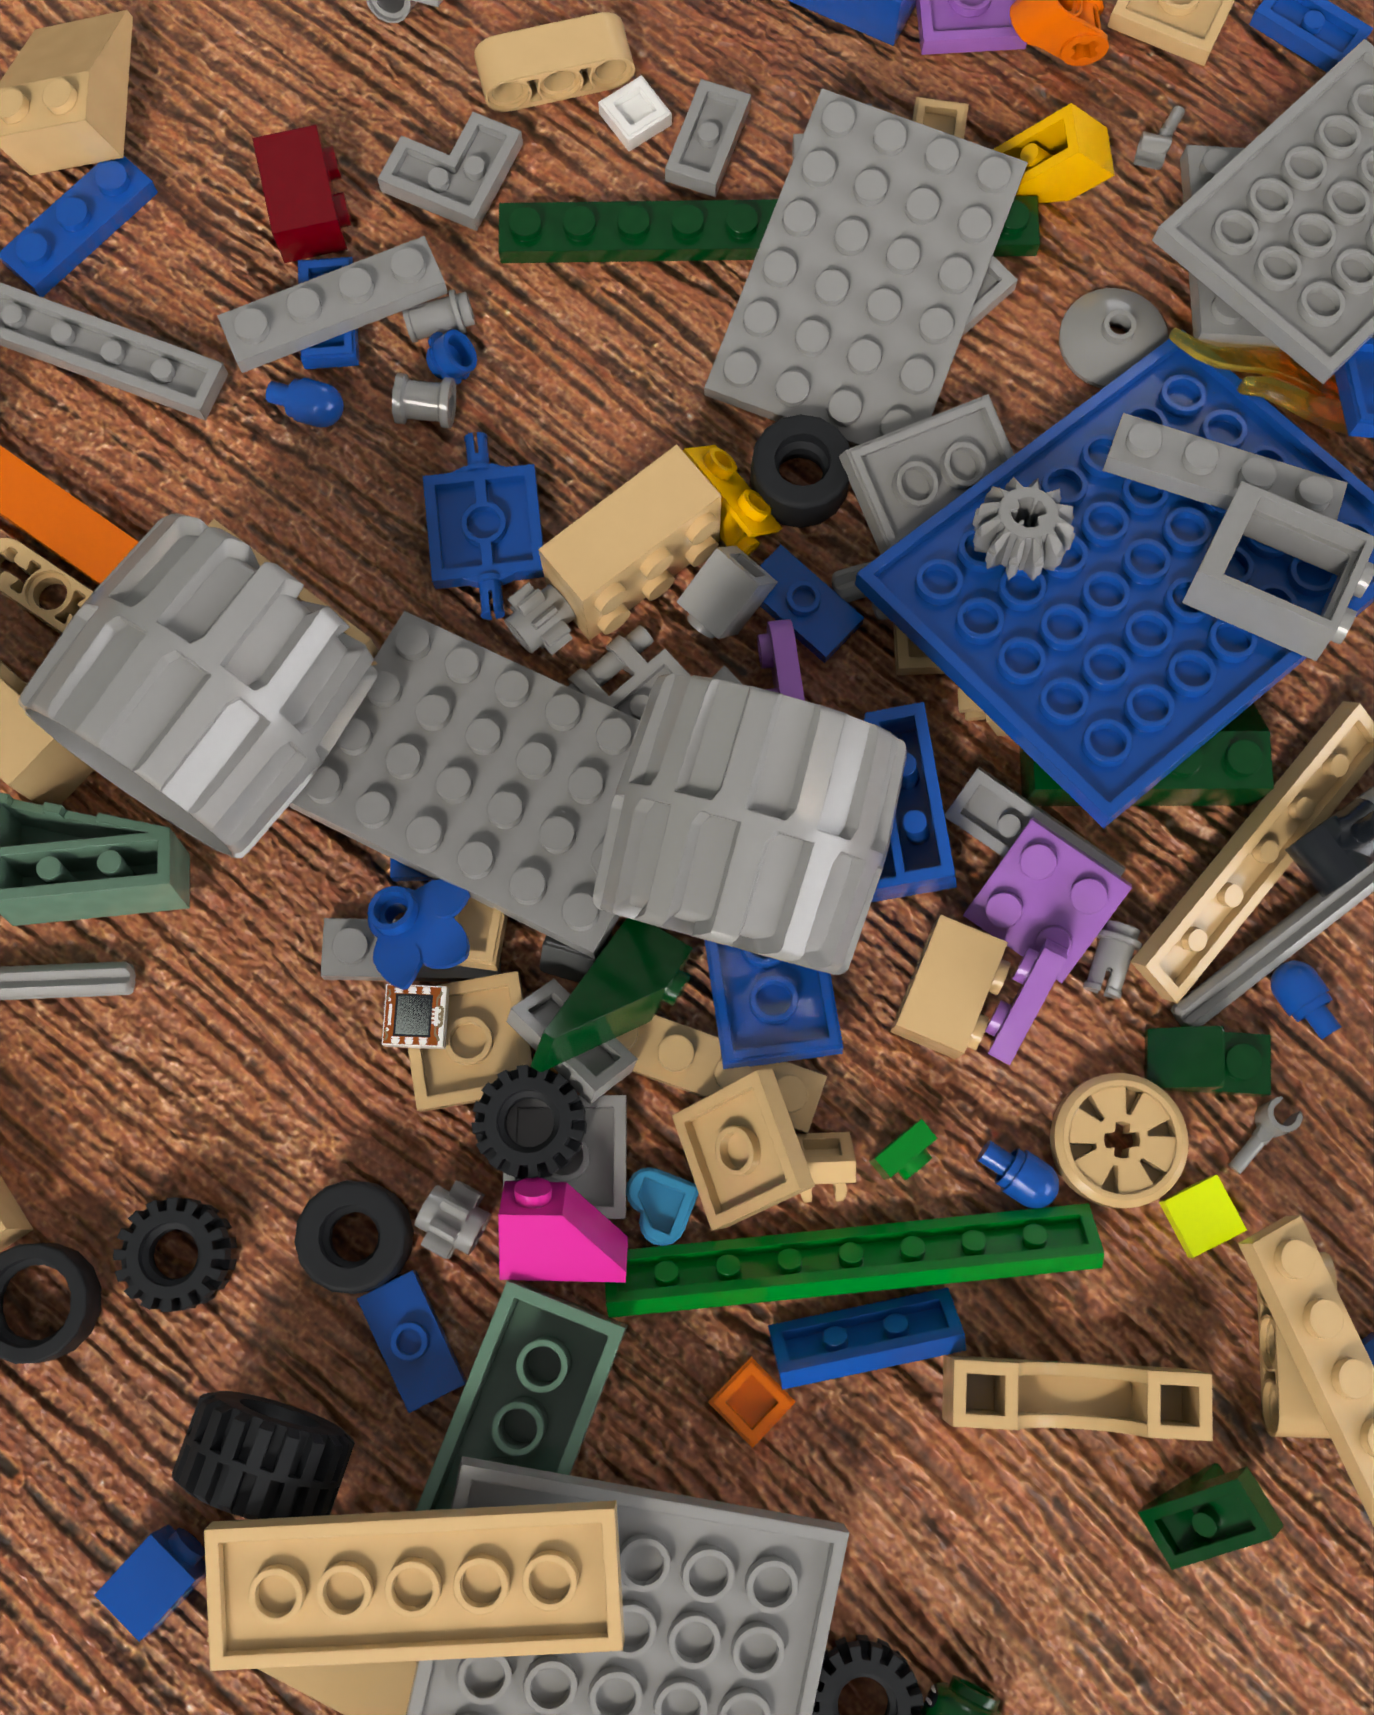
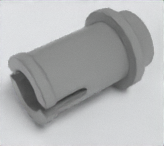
(439, 316)
(1113, 955)

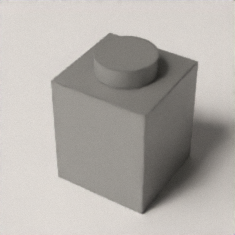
(725, 593)

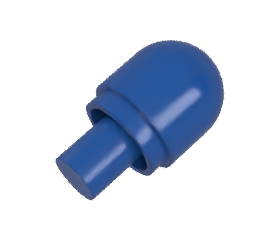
(307, 401)
(1304, 996)
(1021, 1175)

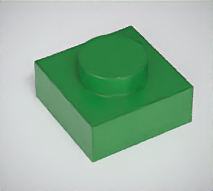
(905, 1153)

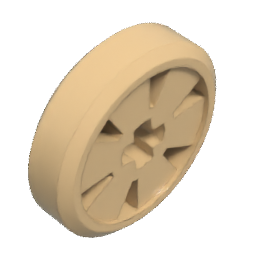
(1144, 1169)

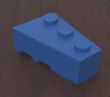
(919, 844)

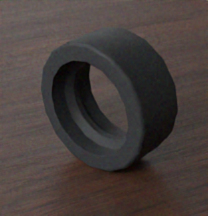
(84, 1304)

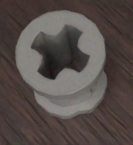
(424, 400)

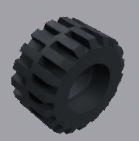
(261, 1457)

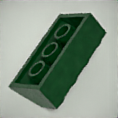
(1225, 771)

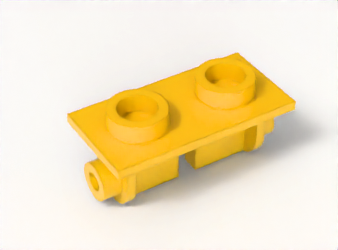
(742, 509)

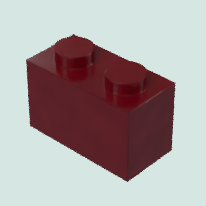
(300, 193)

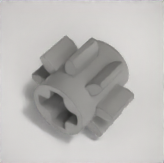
(540, 618)
(452, 1219)

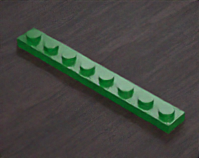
(856, 1260)

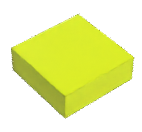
(1202, 1216)

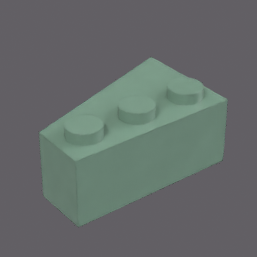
(85, 865)

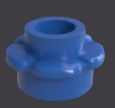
(451, 355)

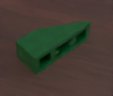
(617, 993)

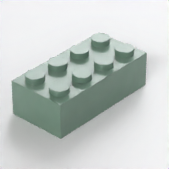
(528, 1388)

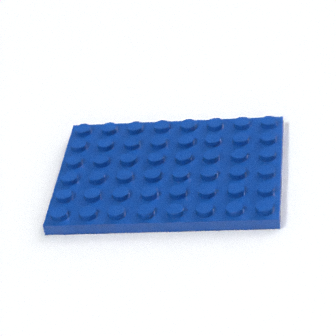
(1101, 657)

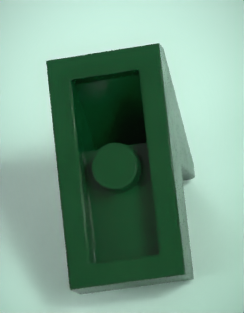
(1208, 1060)
(1210, 1516)

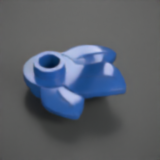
(423, 935)

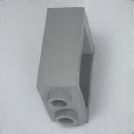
(1297, 533)

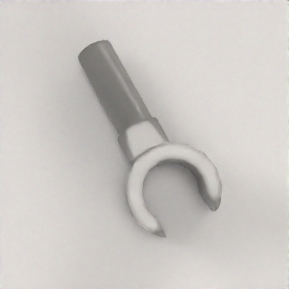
(1153, 147)
(1266, 1130)

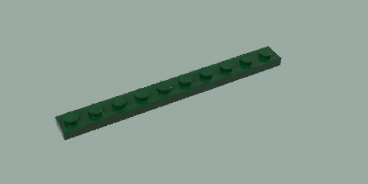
(677, 230)

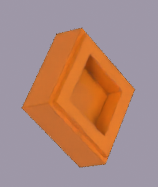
(751, 1401)

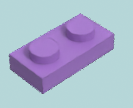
(1012, 1022)

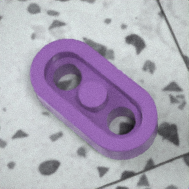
(779, 652)

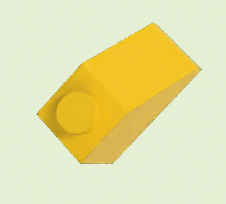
(1063, 154)

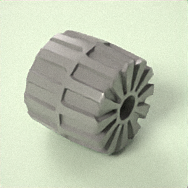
(201, 683)
(751, 821)

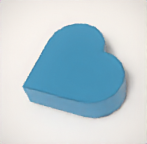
(663, 1204)

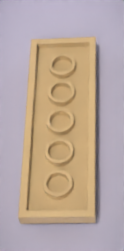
(414, 1586)

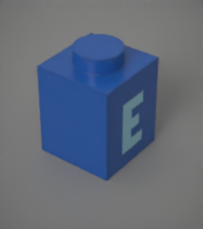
(154, 1580)

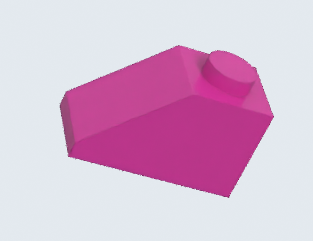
(556, 1235)

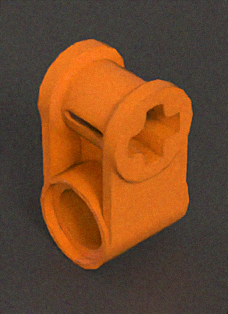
(1062, 28)

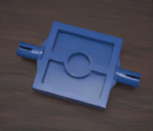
(483, 526)

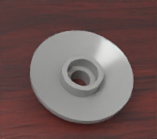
(1094, 349)

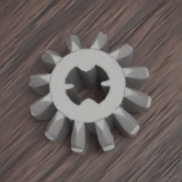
(1023, 528)

